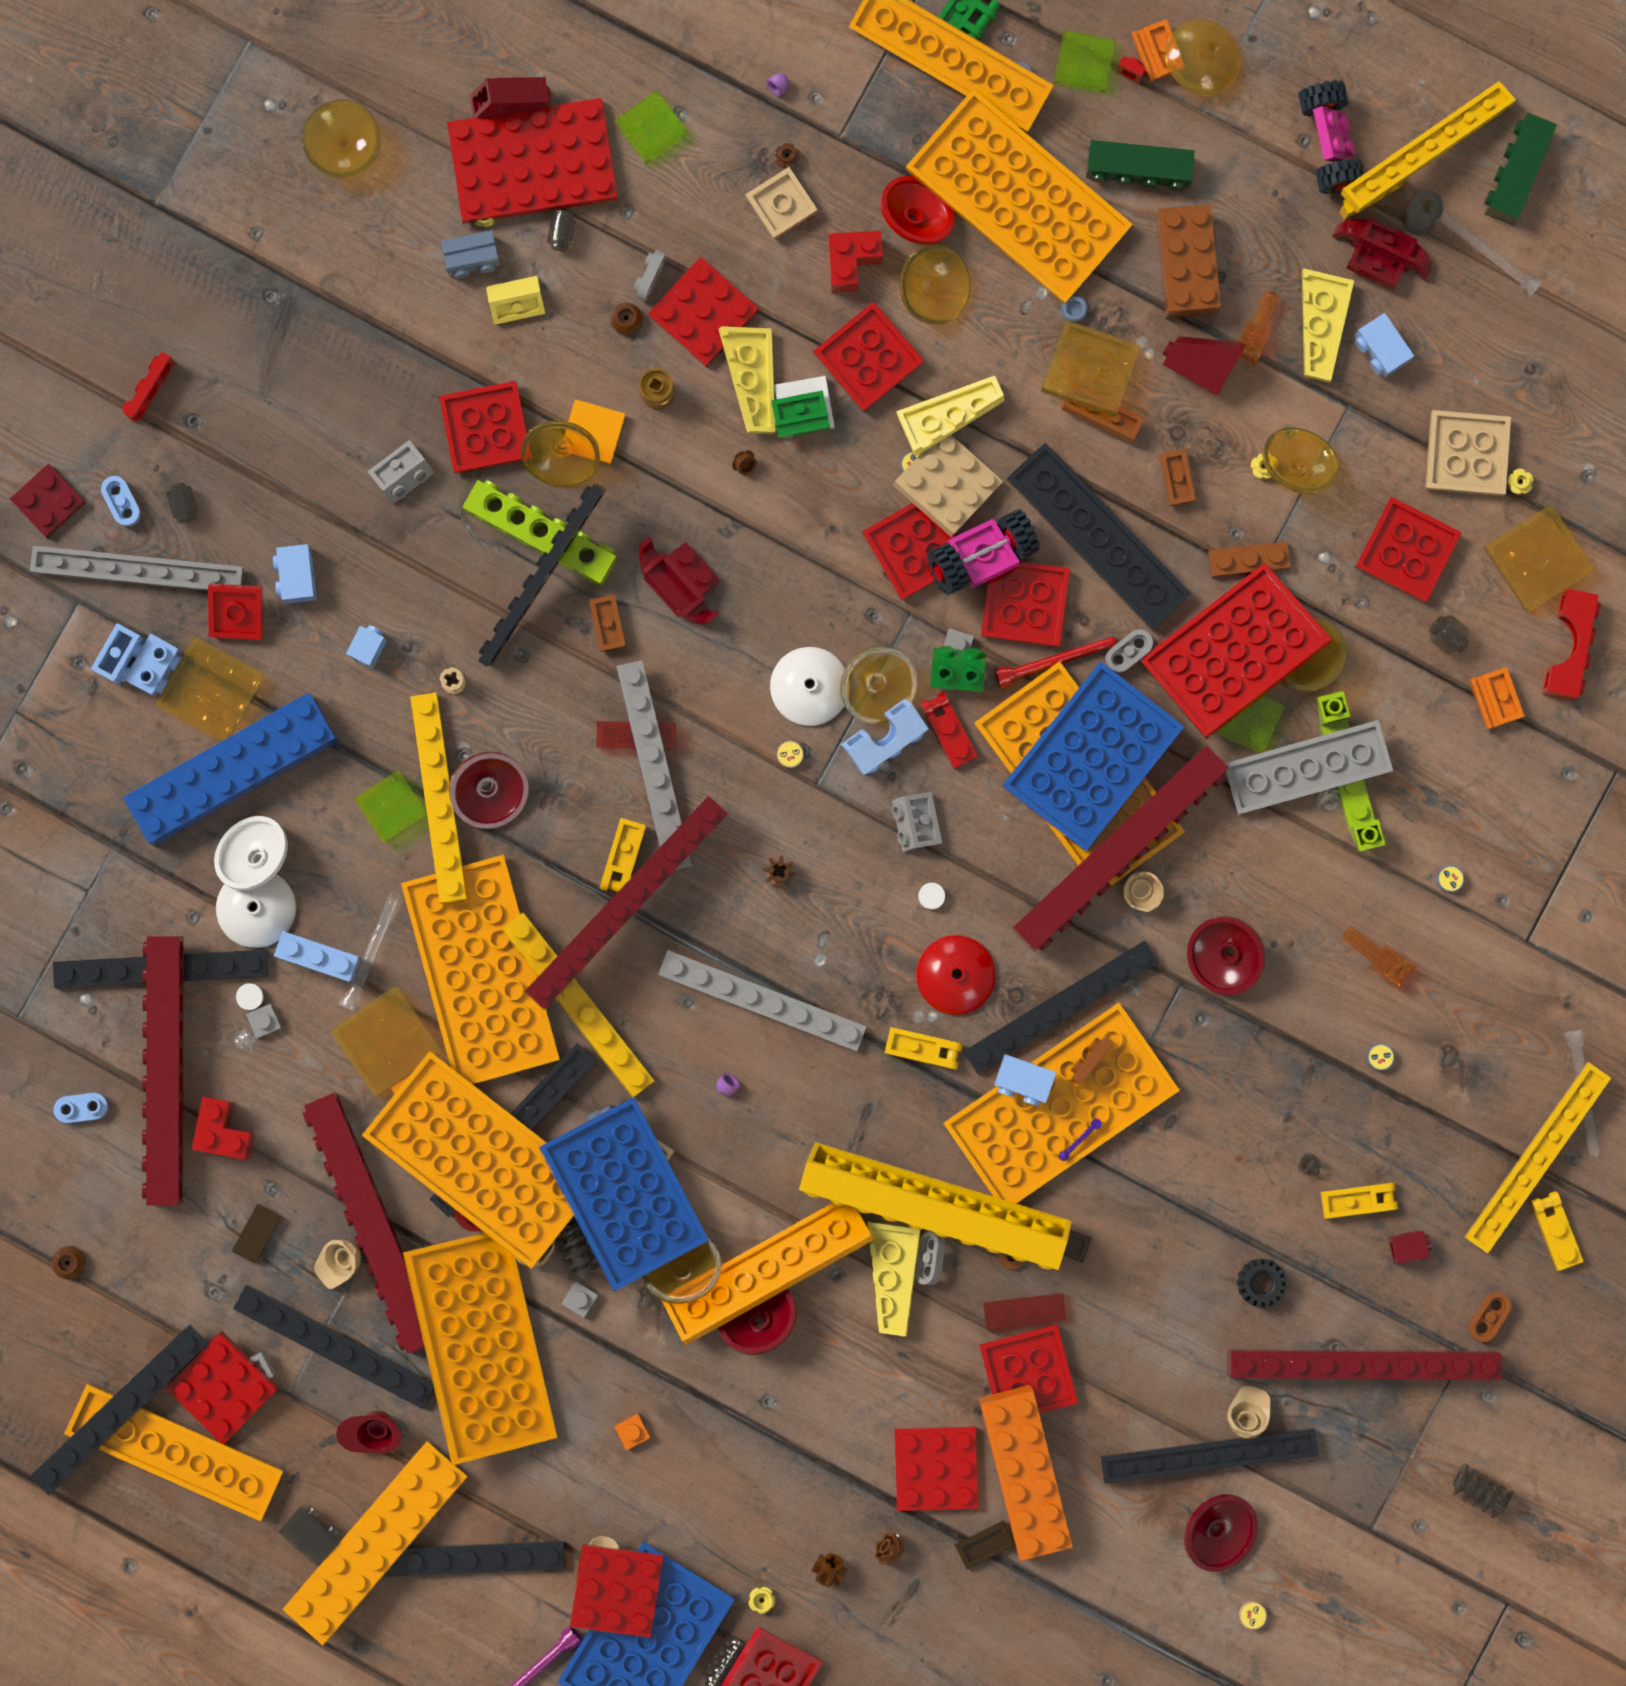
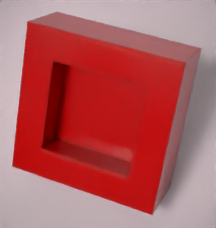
(1131, 69)

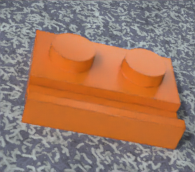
(1151, 48)
(1496, 698)

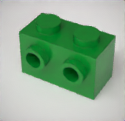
(958, 669)

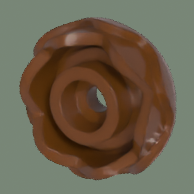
(628, 326)
(76, 1259)
(889, 1549)

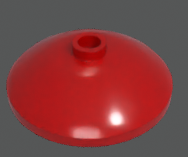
(915, 211)
(951, 994)

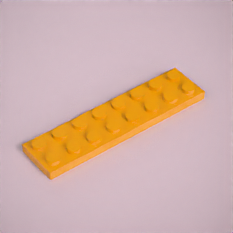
(953, 57)
(772, 1269)
(185, 1457)
(375, 1543)

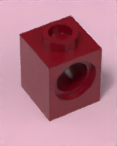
(1409, 1246)

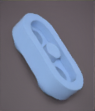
(120, 503)
(80, 1107)

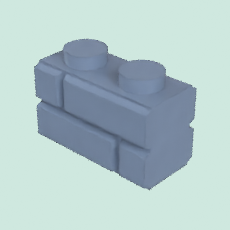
(470, 254)

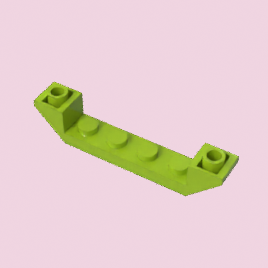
(1354, 796)

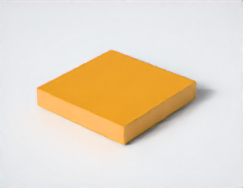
(602, 424)

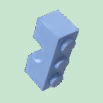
(905, 728)
(317, 957)

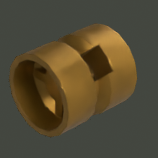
(656, 388)

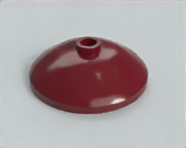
(493, 804)
(1214, 964)
(747, 1338)
(1230, 1537)

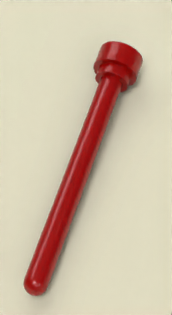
(1005, 676)

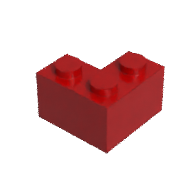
(848, 252)
(214, 1134)

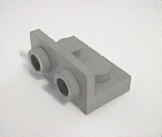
(401, 472)
(916, 821)

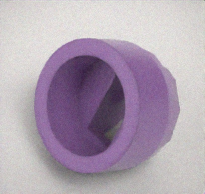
(778, 84)
(727, 1084)

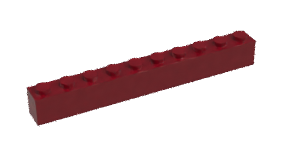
(1120, 848)
(625, 903)
(163, 1070)
(367, 1214)
(1363, 1364)

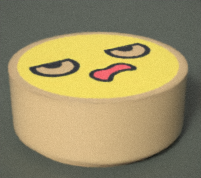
(790, 754)
(1252, 1615)

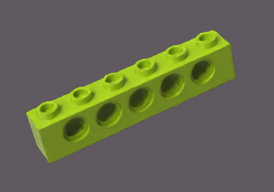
(477, 506)

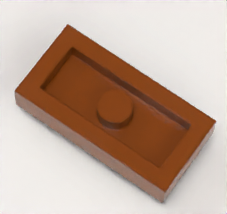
(1177, 477)
(607, 623)
(1084, 1067)

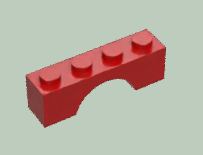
(1578, 612)

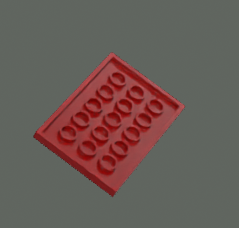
(532, 161)
(1235, 651)

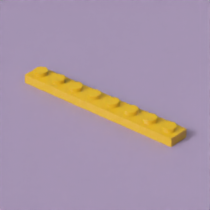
(1428, 147)
(436, 792)
(580, 1009)
(1537, 1157)

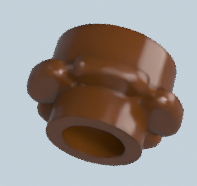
(785, 162)
(744, 462)

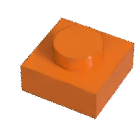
(632, 1431)

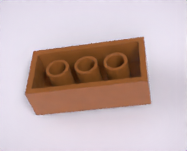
(1188, 261)

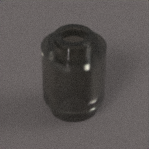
(561, 230)
(182, 503)

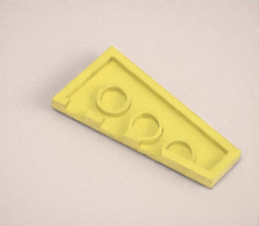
(1324, 314)
(751, 370)
(945, 414)
(894, 1270)

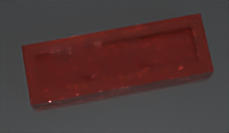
(620, 736)
(1024, 1311)

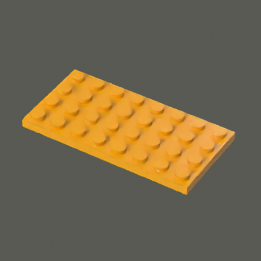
(1018, 196)
(1019, 723)
(479, 975)
(1020, 1143)
(473, 1158)
(479, 1347)

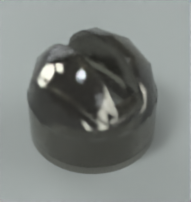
(1310, 1165)

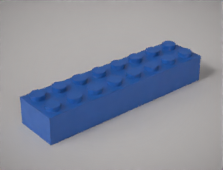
(230, 769)

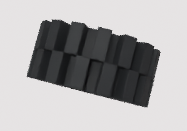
(1278, 1283)

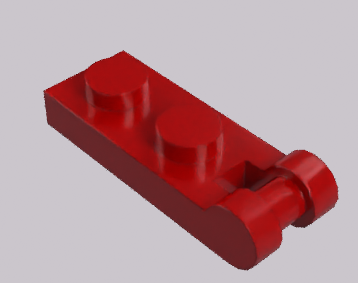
(148, 387)
(949, 731)

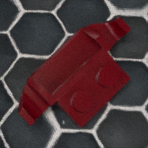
(1382, 251)
(679, 580)

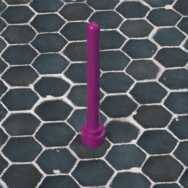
(568, 1640)

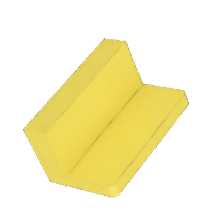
(515, 300)

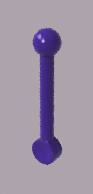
(1095, 1124)

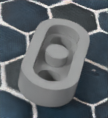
(645, 284)
(1128, 651)
(930, 1258)

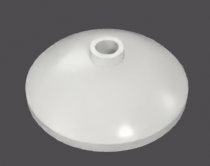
(802, 704)
(250, 853)
(265, 925)

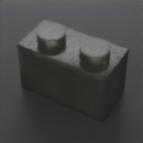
(311, 1534)

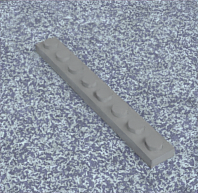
(132, 568)
(650, 751)
(762, 1000)

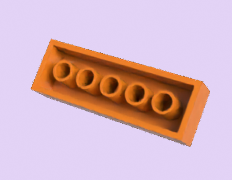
(1025, 1472)

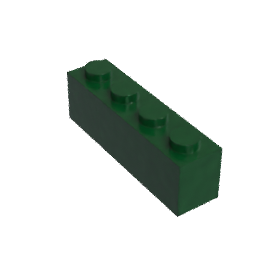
(1140, 164)
(1520, 169)

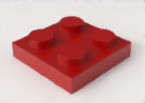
(235, 611)

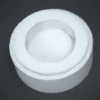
(931, 896)
(250, 997)

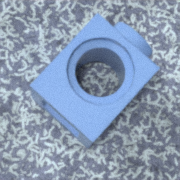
(367, 646)

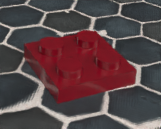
(47, 500)

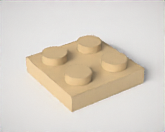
(781, 203)

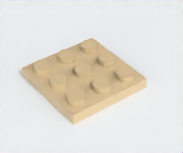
(1468, 453)
(948, 484)

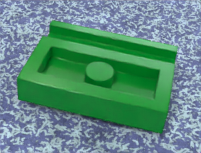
(800, 414)

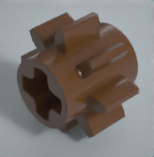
(778, 879)
(829, 1570)

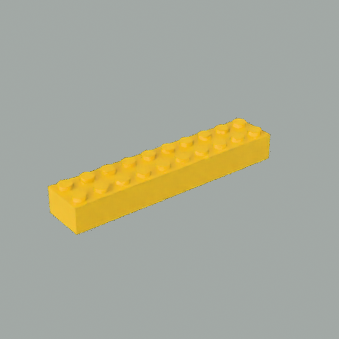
(935, 1206)

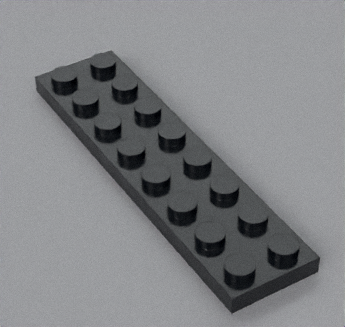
(1098, 536)

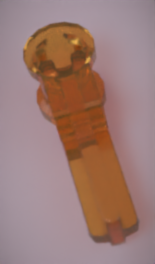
(1255, 332)
(1383, 961)

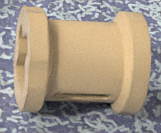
(451, 672)

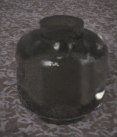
(1449, 634)

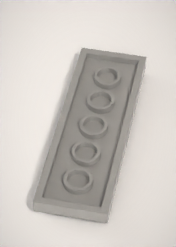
(1308, 767)

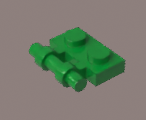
(960, 11)

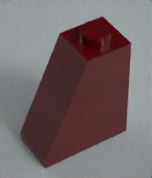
(509, 95)
(1203, 360)

